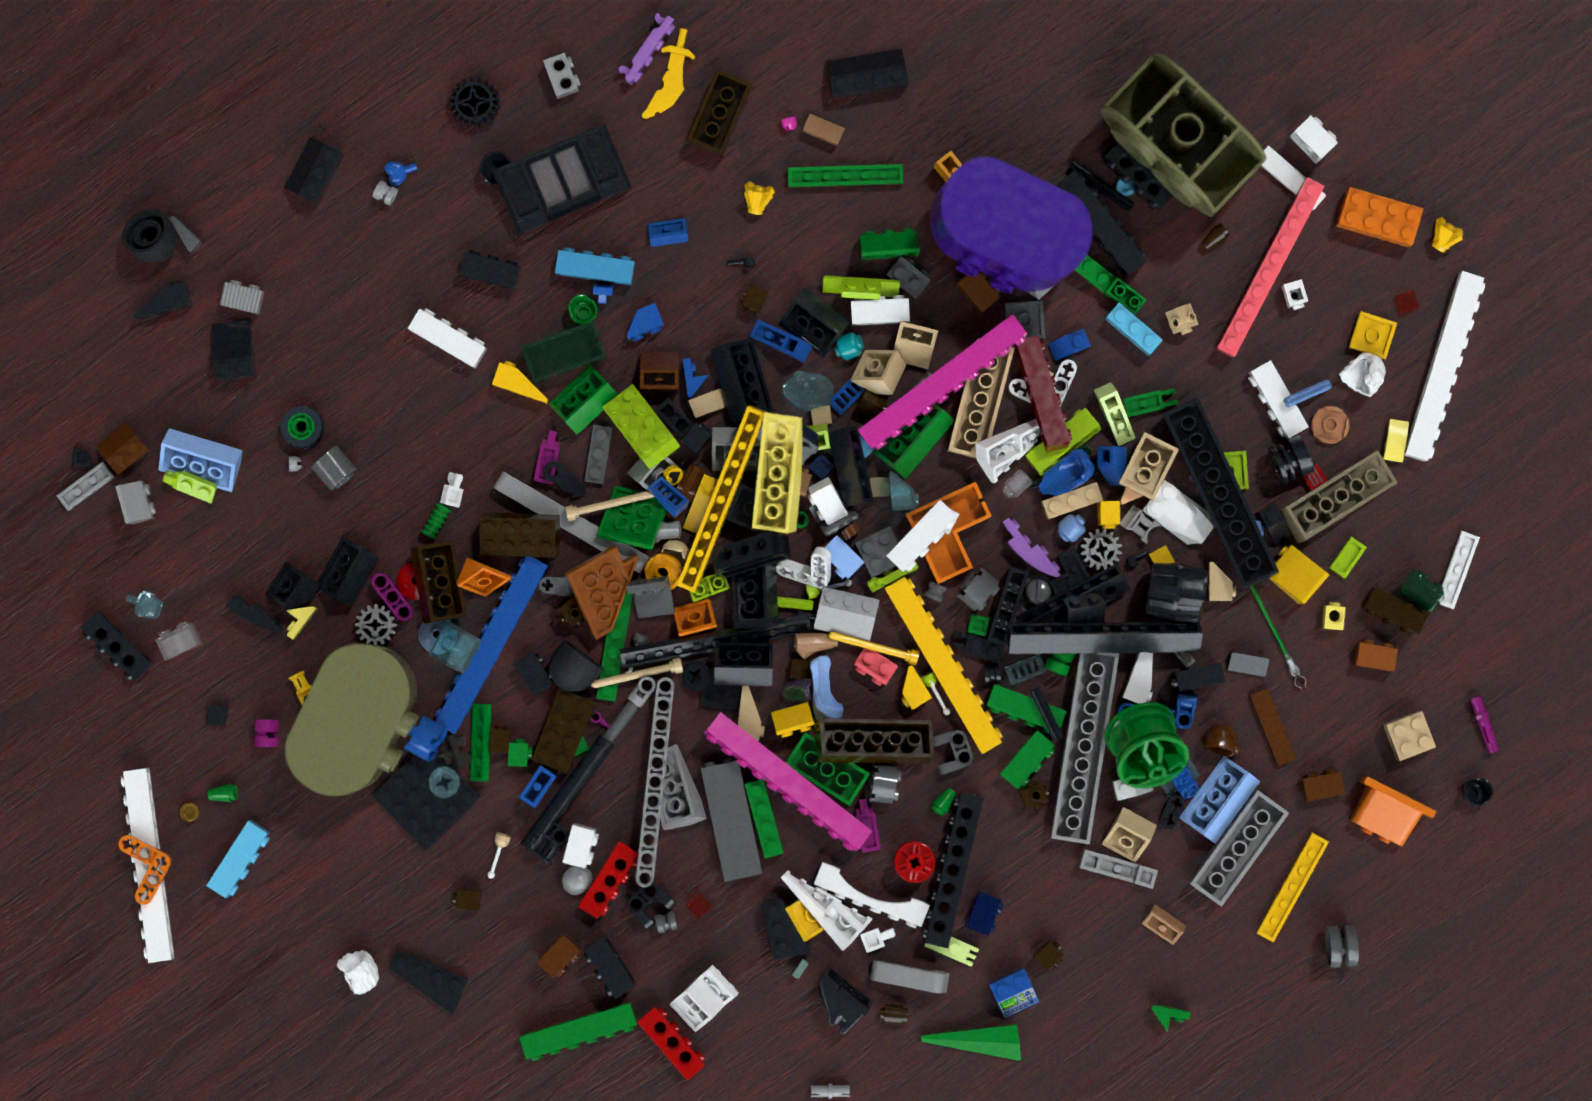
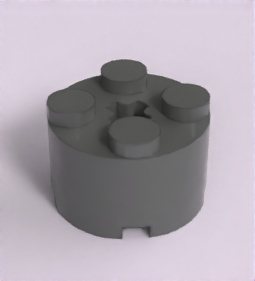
(978, 589)
(883, 783)

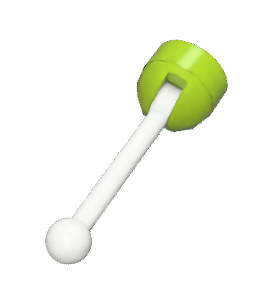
(813, 592)
(930, 680)

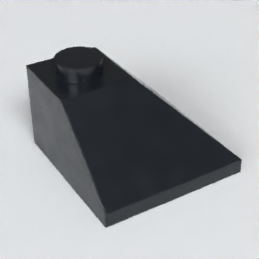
(292, 587)

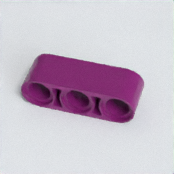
(384, 592)

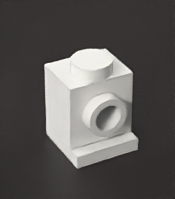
(1298, 288)

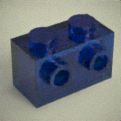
(984, 913)

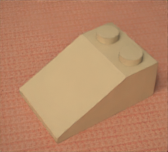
(1148, 466)

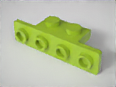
(860, 287)

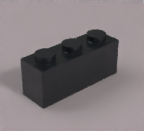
(489, 270)

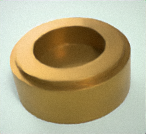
(189, 812)

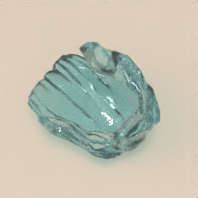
(808, 390)

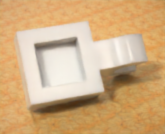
(452, 493)
(874, 939)

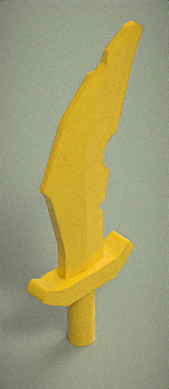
(672, 79)

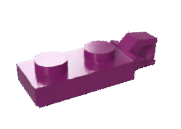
(548, 452)
(867, 817)

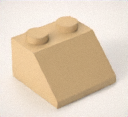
(879, 371)
(1129, 834)

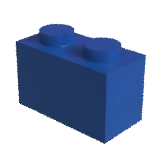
(538, 786)

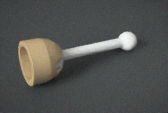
(501, 841)

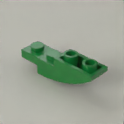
(1110, 285)

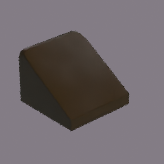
(800, 669)

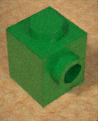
(519, 753)

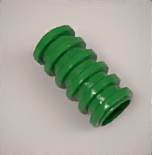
(435, 521)

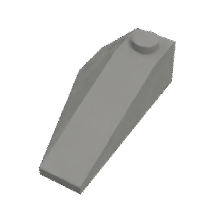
(680, 798)

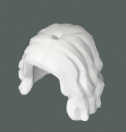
(1364, 374)
(359, 971)

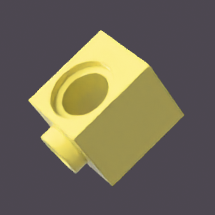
(1335, 625)

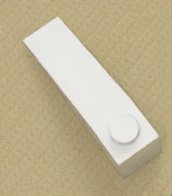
(1140, 679)

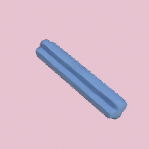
(1307, 393)

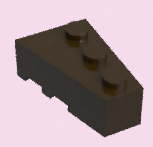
(1395, 611)

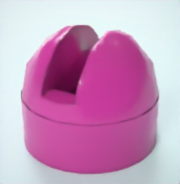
(789, 123)

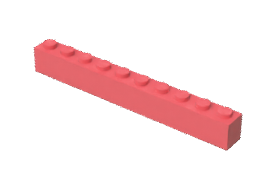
(1270, 267)

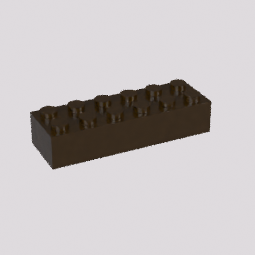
(874, 741)

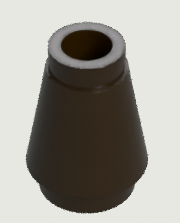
(1216, 236)

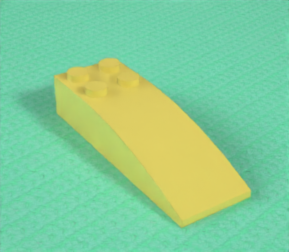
(779, 474)

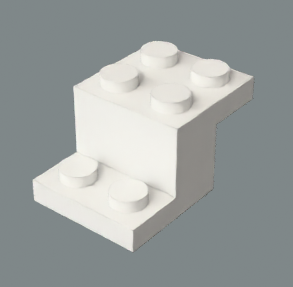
(704, 998)

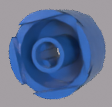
(426, 739)

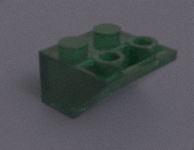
(1422, 591)

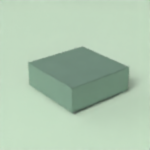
(800, 968)

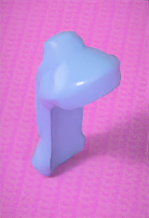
(823, 701)

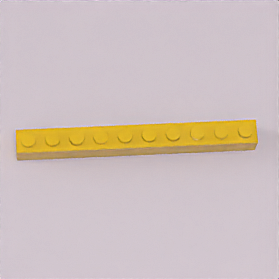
(722, 499)
(942, 664)

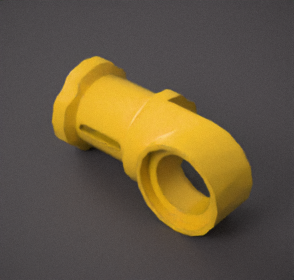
(301, 685)

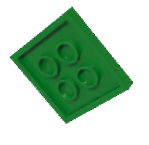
(632, 522)

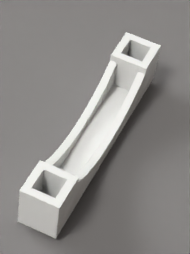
(911, 911)

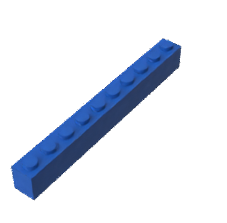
(493, 642)

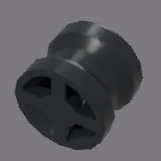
(992, 674)

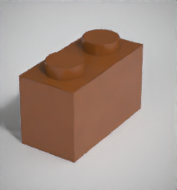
(1376, 656)

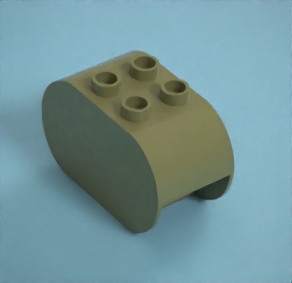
(1182, 135)
(353, 720)

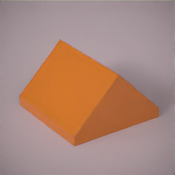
(481, 578)
(695, 617)

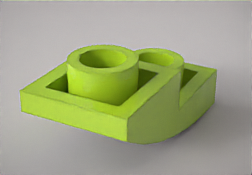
(709, 586)

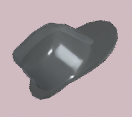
(1035, 591)

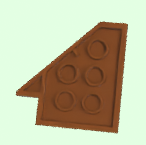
(601, 588)

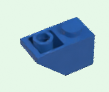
(645, 321)
(1112, 463)

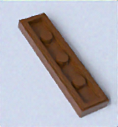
(1272, 727)

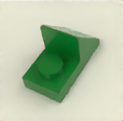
(1164, 1013)

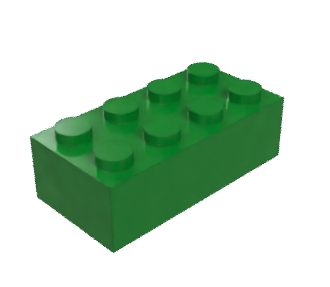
(836, 778)

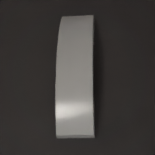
(1118, 868)

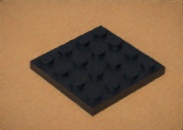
(417, 808)

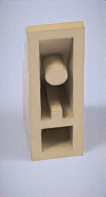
(748, 715)

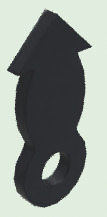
(566, 481)

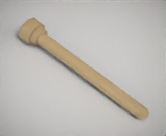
(574, 512)
(673, 666)

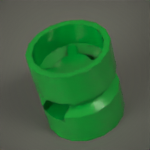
(1059, 663)

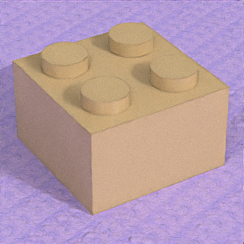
(1409, 735)

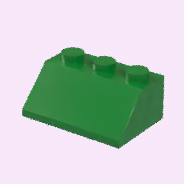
(889, 244)
(583, 399)

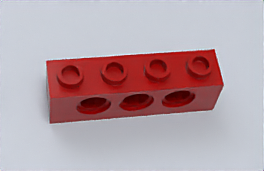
(589, 903)
(686, 1068)

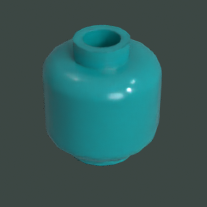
(849, 346)

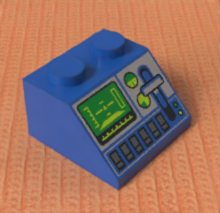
(1013, 992)

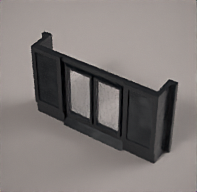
(561, 178)

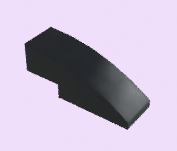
(254, 614)

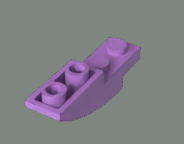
(1033, 556)

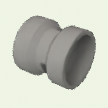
(385, 193)

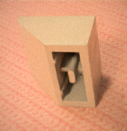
(915, 344)

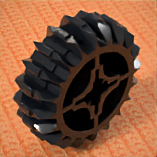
(483, 102)

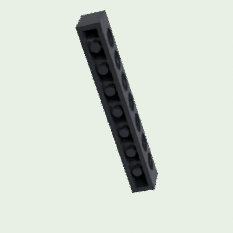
(974, 804)

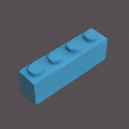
(594, 267)

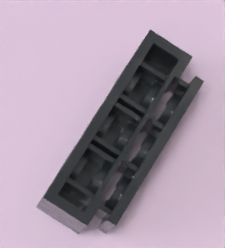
(751, 553)

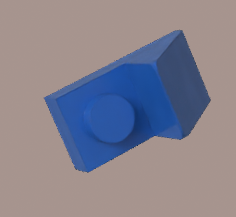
(1069, 344)
(693, 383)

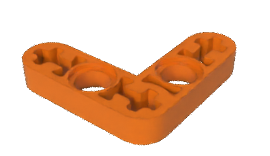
(151, 861)

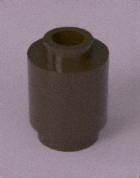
(894, 1014)

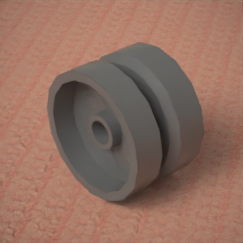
(1341, 946)

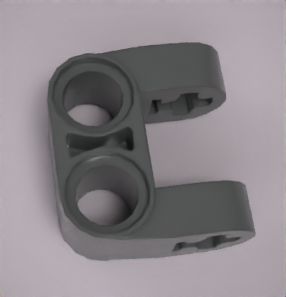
(956, 748)

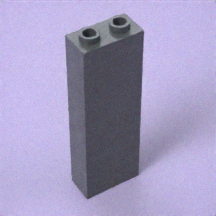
(731, 819)

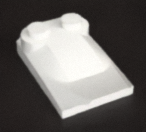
(1179, 514)

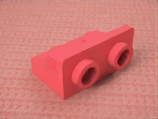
(875, 665)

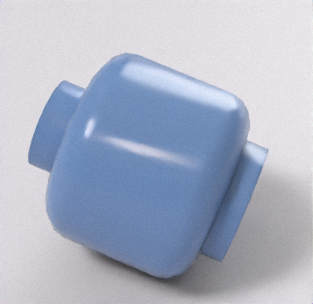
(1071, 527)

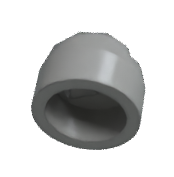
(293, 463)

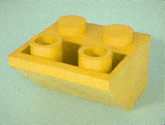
(792, 719)

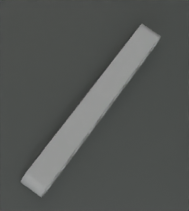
(580, 527)

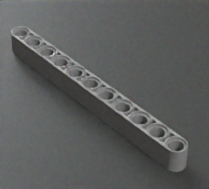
(660, 774)

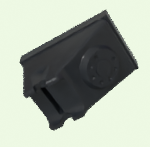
(842, 1000)

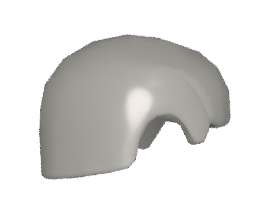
(577, 880)

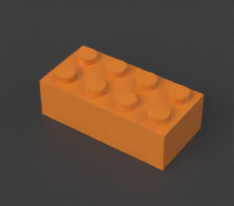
(1379, 217)

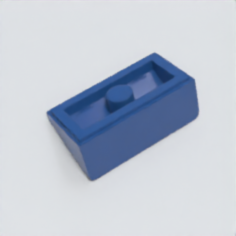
(667, 232)

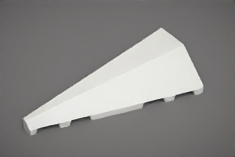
(1001, 450)
(836, 919)

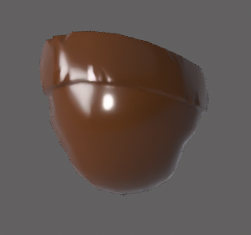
(1221, 740)

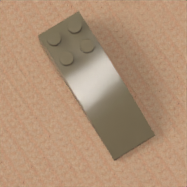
(1338, 497)

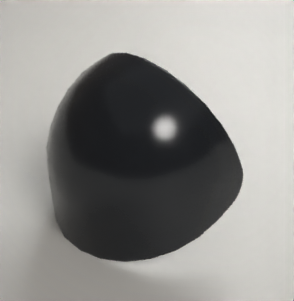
(490, 163)

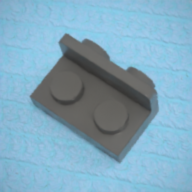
(910, 278)

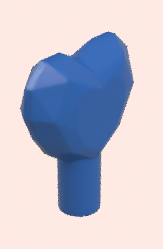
(398, 172)

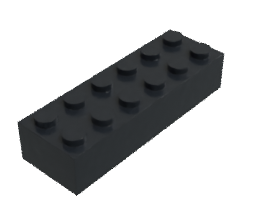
(1105, 229)

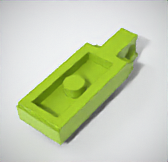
(191, 485)
(889, 577)

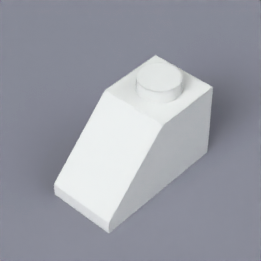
(1123, 791)

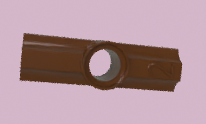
(688, 487)

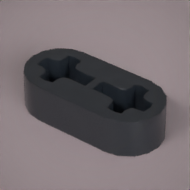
(1167, 810)

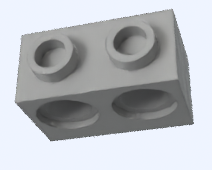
(556, 77)

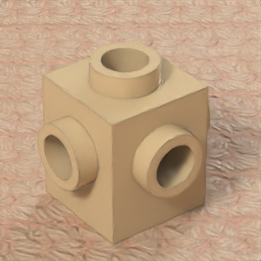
(1182, 319)

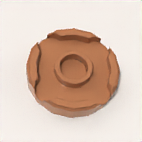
(1330, 424)

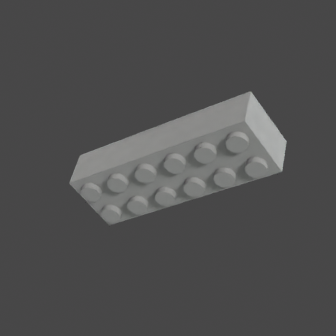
(1238, 847)

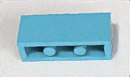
(1133, 329)

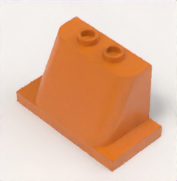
(1387, 812)

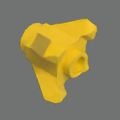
(757, 197)
(1445, 235)

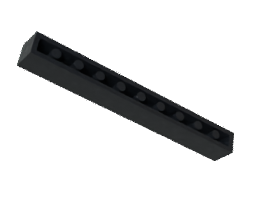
(1104, 637)

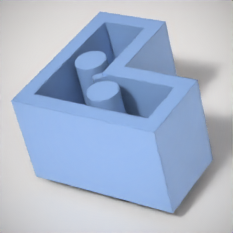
(843, 558)

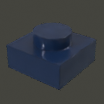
(821, 466)

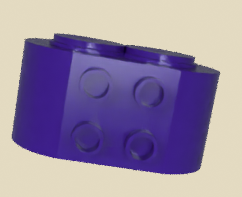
(1009, 226)

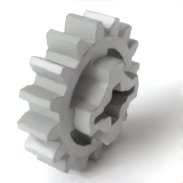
(1109, 547)
(375, 633)

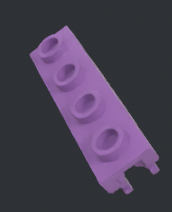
(645, 53)

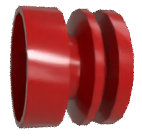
(908, 851)

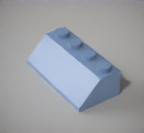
(201, 458)
(1219, 799)

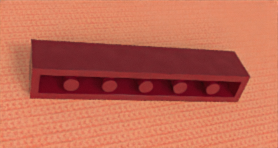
(1042, 394)

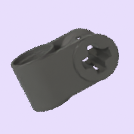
(560, 586)

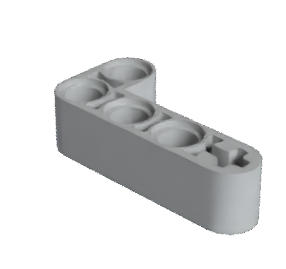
(910, 977)

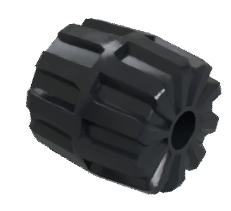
(1176, 592)

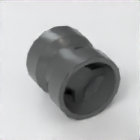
(661, 922)

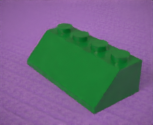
(914, 442)

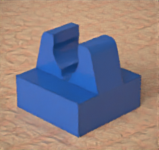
(603, 290)

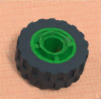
(290, 425)

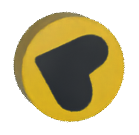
(673, 474)

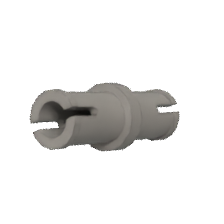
(830, 1091)

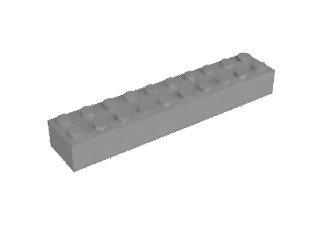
(1084, 747)

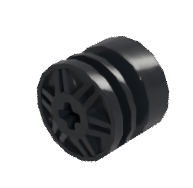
(1290, 459)

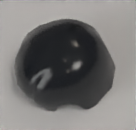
(1477, 791)

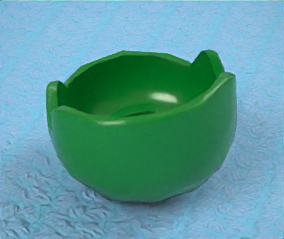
(582, 309)

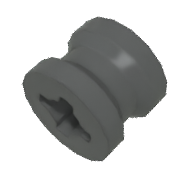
(935, 591)

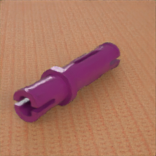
(1481, 716)

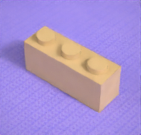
(1072, 500)

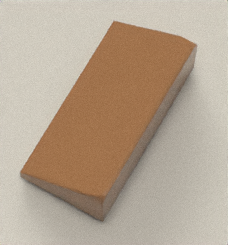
(823, 129)
(1164, 924)

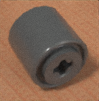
(334, 468)

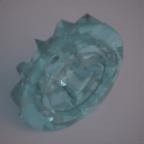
(447, 773)

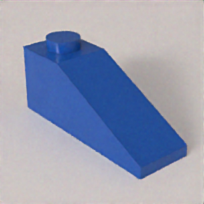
(781, 341)

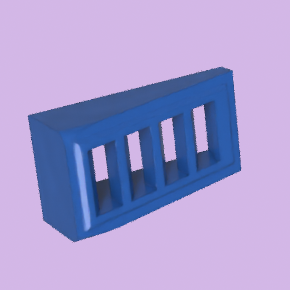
(836, 407)
(664, 500)

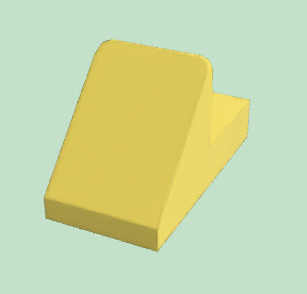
(303, 616)

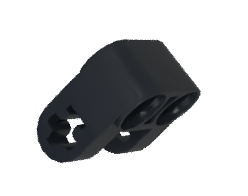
(646, 899)

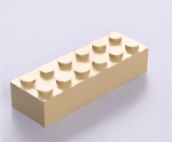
(979, 407)

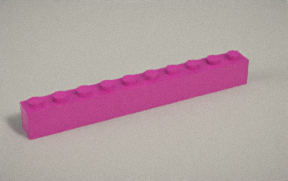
(942, 382)
(788, 782)

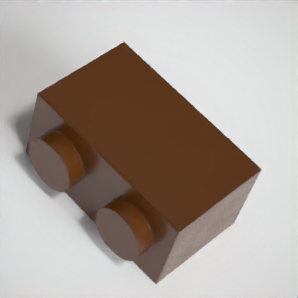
(1323, 785)

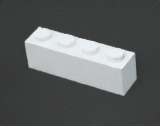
(447, 338)
(1272, 393)
(921, 535)

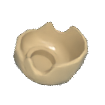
(677, 549)

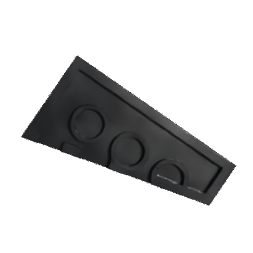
(435, 982)

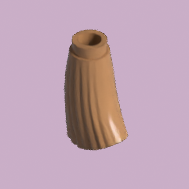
(810, 643)

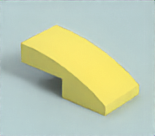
(1396, 440)

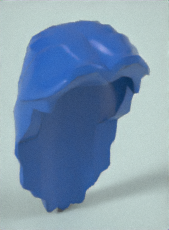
(1067, 473)

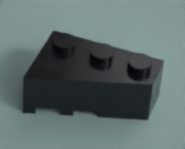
(782, 933)

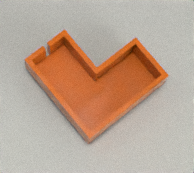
(948, 555)

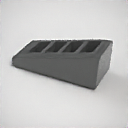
(189, 239)

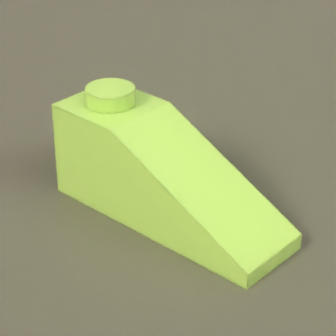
(1114, 413)

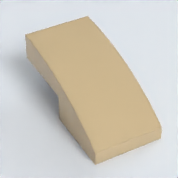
(708, 403)

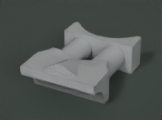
(1132, 519)

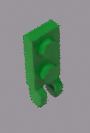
(1147, 402)

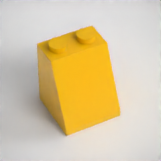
(1297, 574)

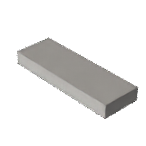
(85, 486)

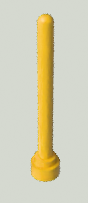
(909, 656)

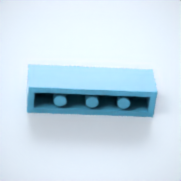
(238, 859)

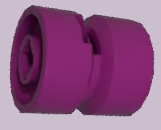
(262, 739)

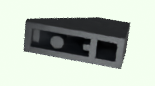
(167, 300)

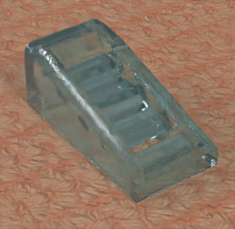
(1009, 673)

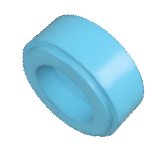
(1124, 189)

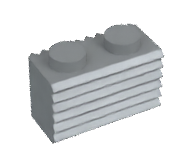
(241, 297)

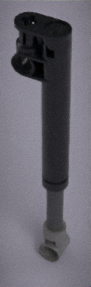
(542, 833)

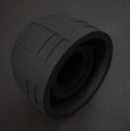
(149, 236)
(572, 668)

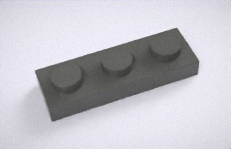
(598, 454)

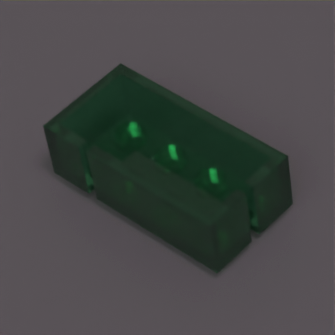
(564, 352)

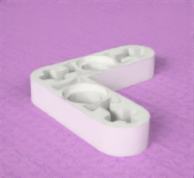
(1061, 370)
(813, 575)

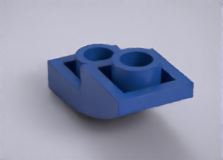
(1185, 784)

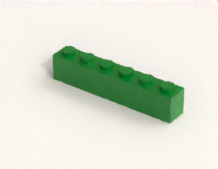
(578, 1030)

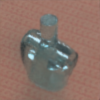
(146, 605)

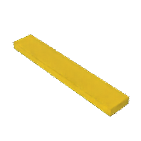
(1292, 887)

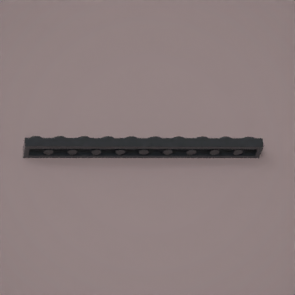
(706, 642)

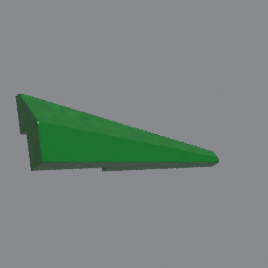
(994, 1040)

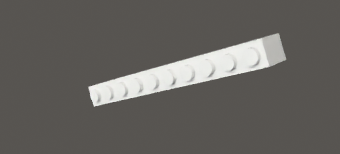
(1443, 366)
(143, 826)

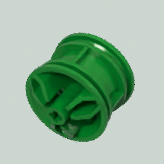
(1146, 745)

